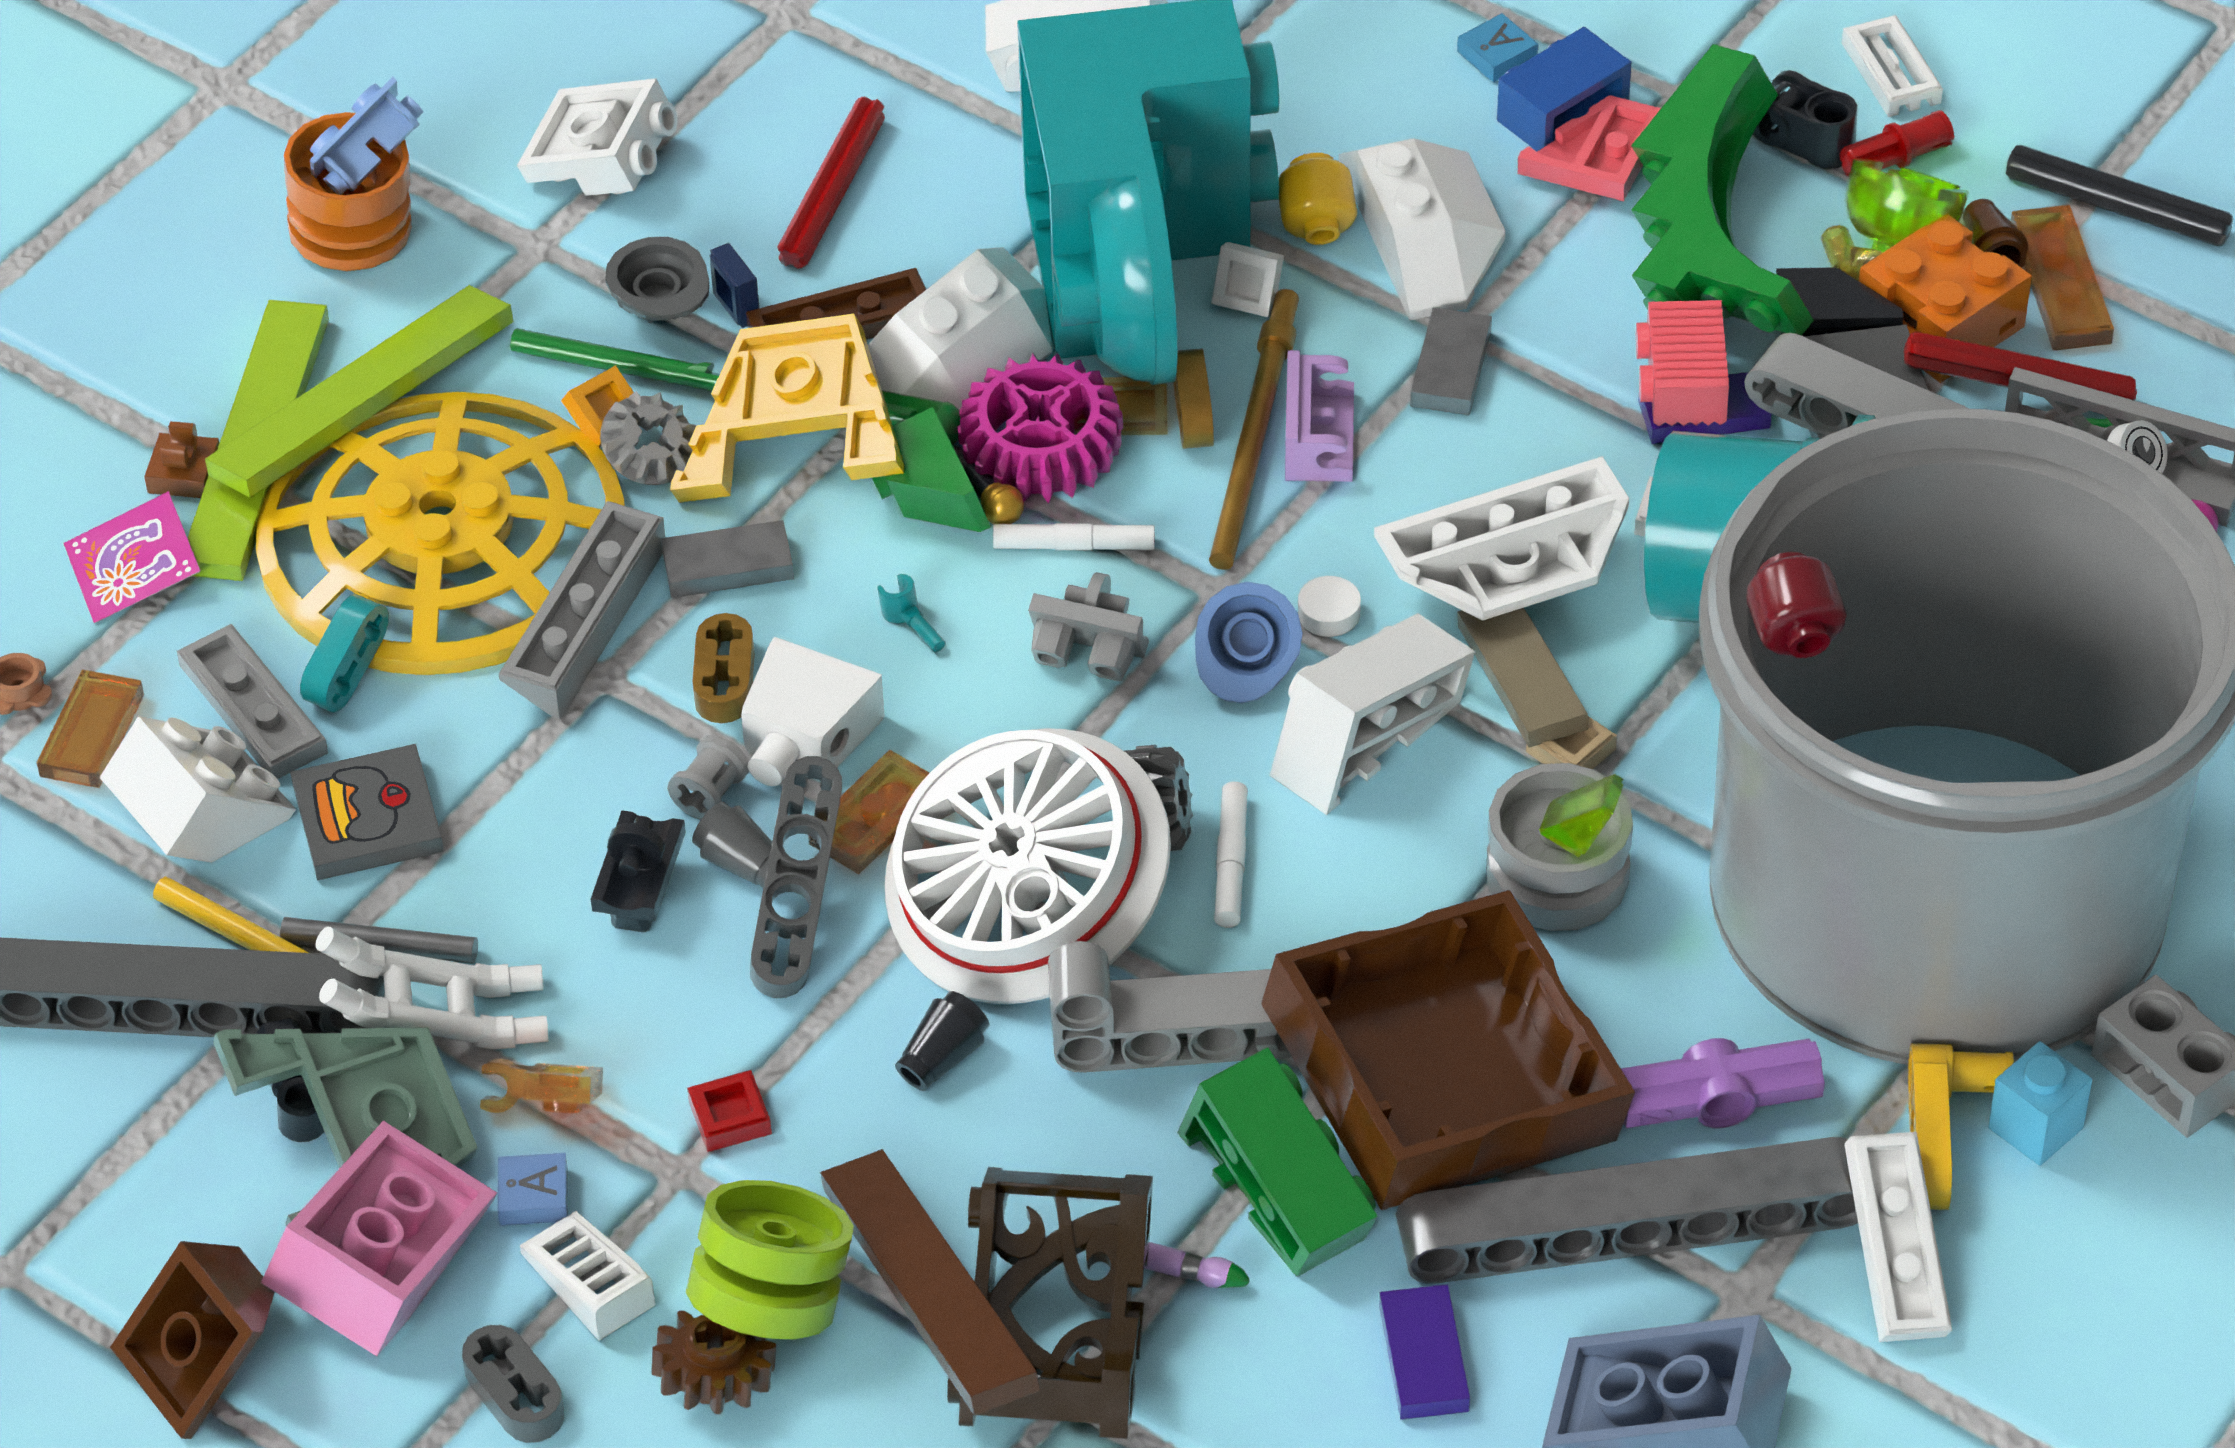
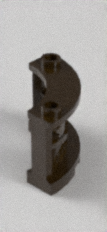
(1118, 1235)

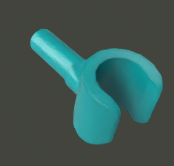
(903, 608)

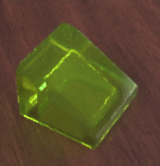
(1581, 814)

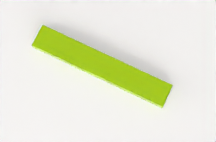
(273, 377)
(358, 391)

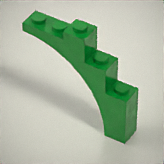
(1686, 213)

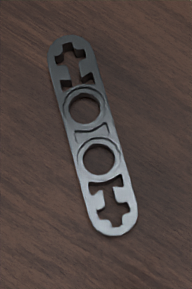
(796, 876)

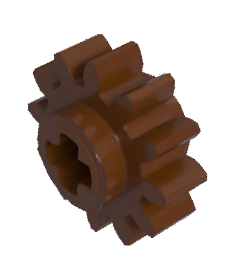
(711, 1362)

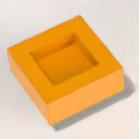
(594, 399)

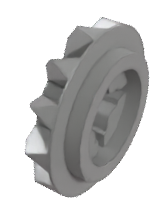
(652, 462)

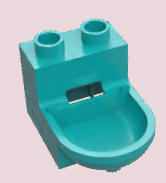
(1136, 162)

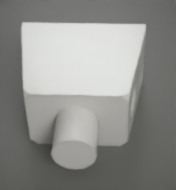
(807, 708)

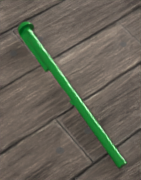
(694, 375)

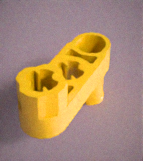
(1932, 1078)

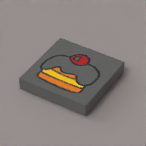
(366, 812)

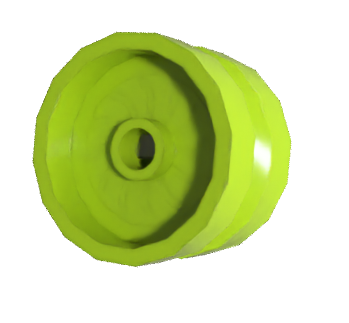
(769, 1259)

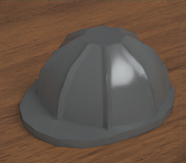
(658, 278)

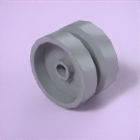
(1545, 879)

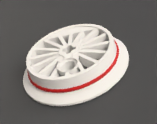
(1022, 861)

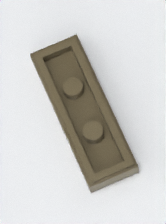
(1525, 676)

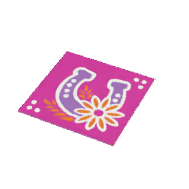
(131, 557)

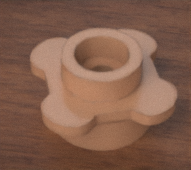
(22, 683)

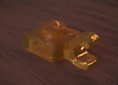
(556, 1085)

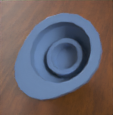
(1246, 641)

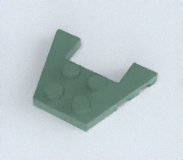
(357, 1084)

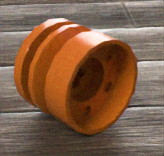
(349, 228)

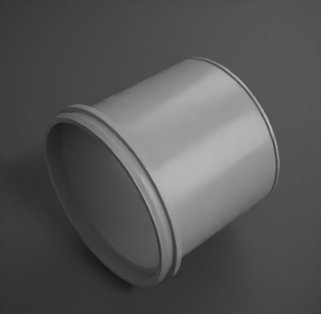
(1995, 589)

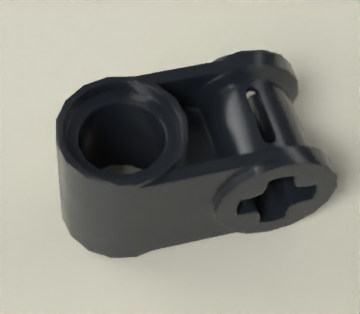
(1810, 120)

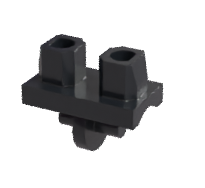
(637, 870)

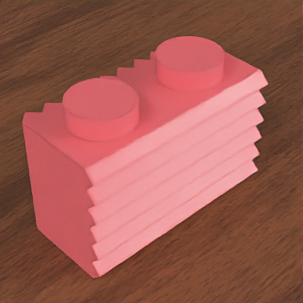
(1685, 361)

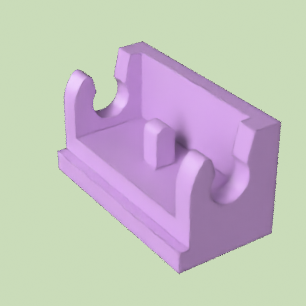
(1318, 420)

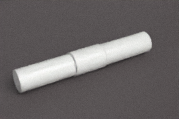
(1073, 536)
(1231, 855)

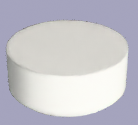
(1329, 606)

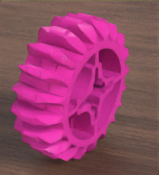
(1039, 442)

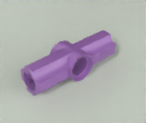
(1723, 1082)

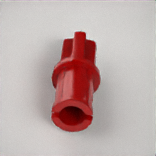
(1902, 142)

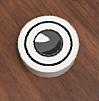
(2143, 441)

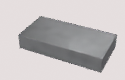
(1451, 361)
(727, 558)

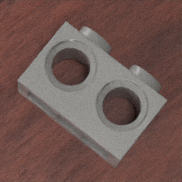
(2168, 1054)

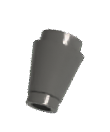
(733, 842)

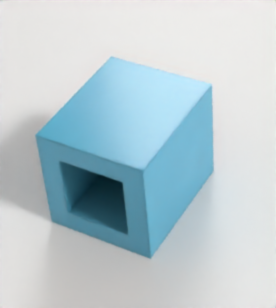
(2040, 1103)

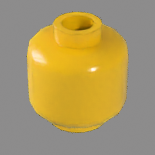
(1317, 197)

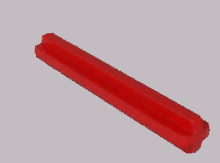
(831, 182)
(1996, 365)

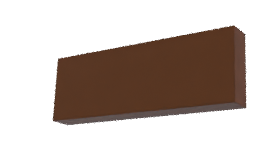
(871, 301)

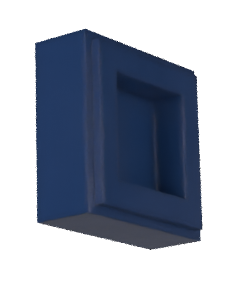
(733, 283)

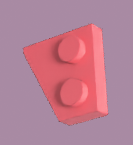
(1593, 150)

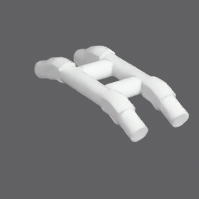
(461, 985)

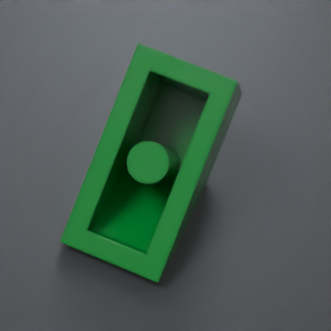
(933, 477)

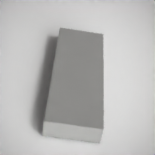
(252, 702)

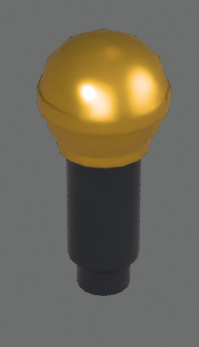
(999, 501)

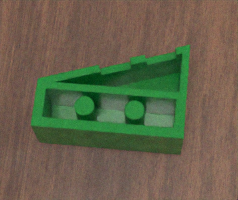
(1280, 1161)

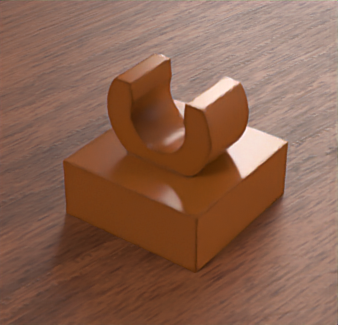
(180, 461)

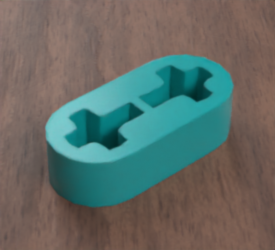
(344, 653)

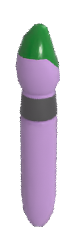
(1212, 1271)

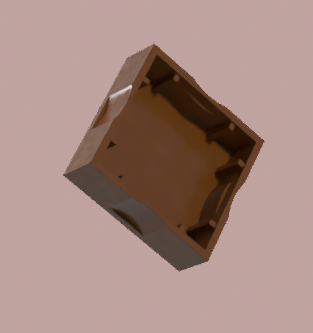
(1446, 1049)

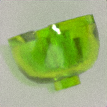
(1897, 202)

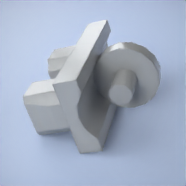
(1091, 619)

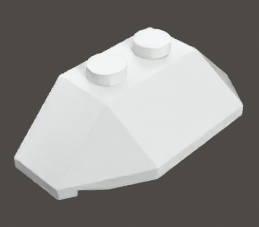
(1426, 221)
(961, 327)
(1512, 541)

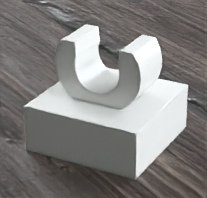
(1247, 279)

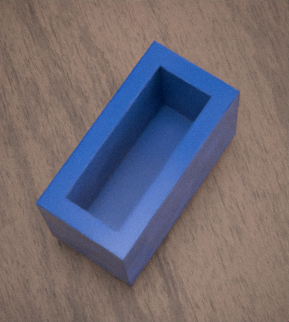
(1560, 86)

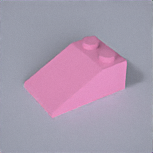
(377, 1237)

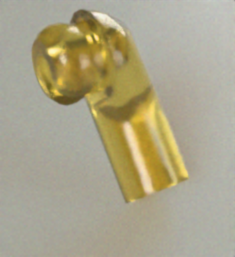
(1843, 253)

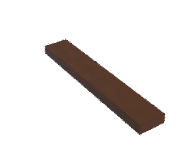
(930, 1283)

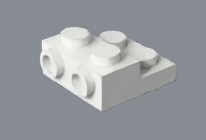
(600, 136)

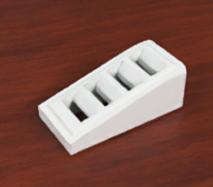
(601, 1312)

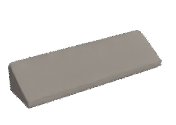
(585, 607)

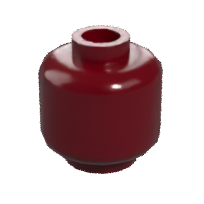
(1796, 605)

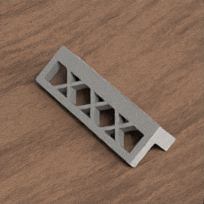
(2186, 464)

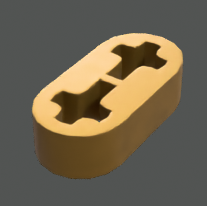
(1193, 400)
(712, 667)

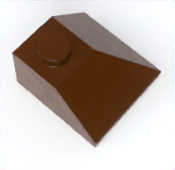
(194, 1330)

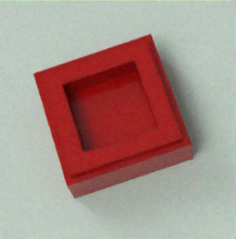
(729, 1111)

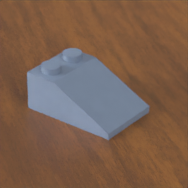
(1671, 1388)

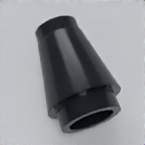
(943, 1038)

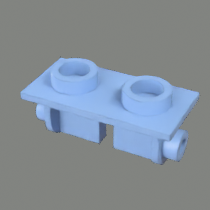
(346, 151)

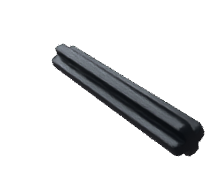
(2119, 195)

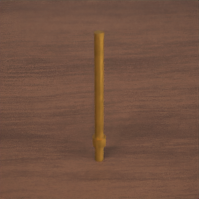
(1274, 341)

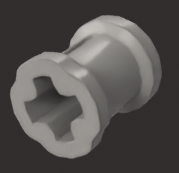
(708, 776)

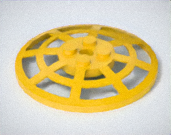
(433, 542)

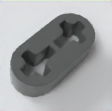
(501, 1390)

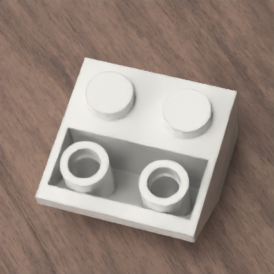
(194, 788)

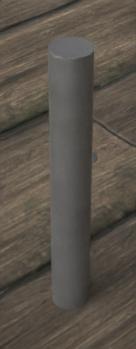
(412, 942)

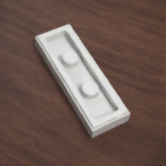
(1898, 1237)

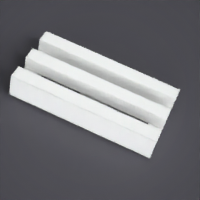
(1881, 66)

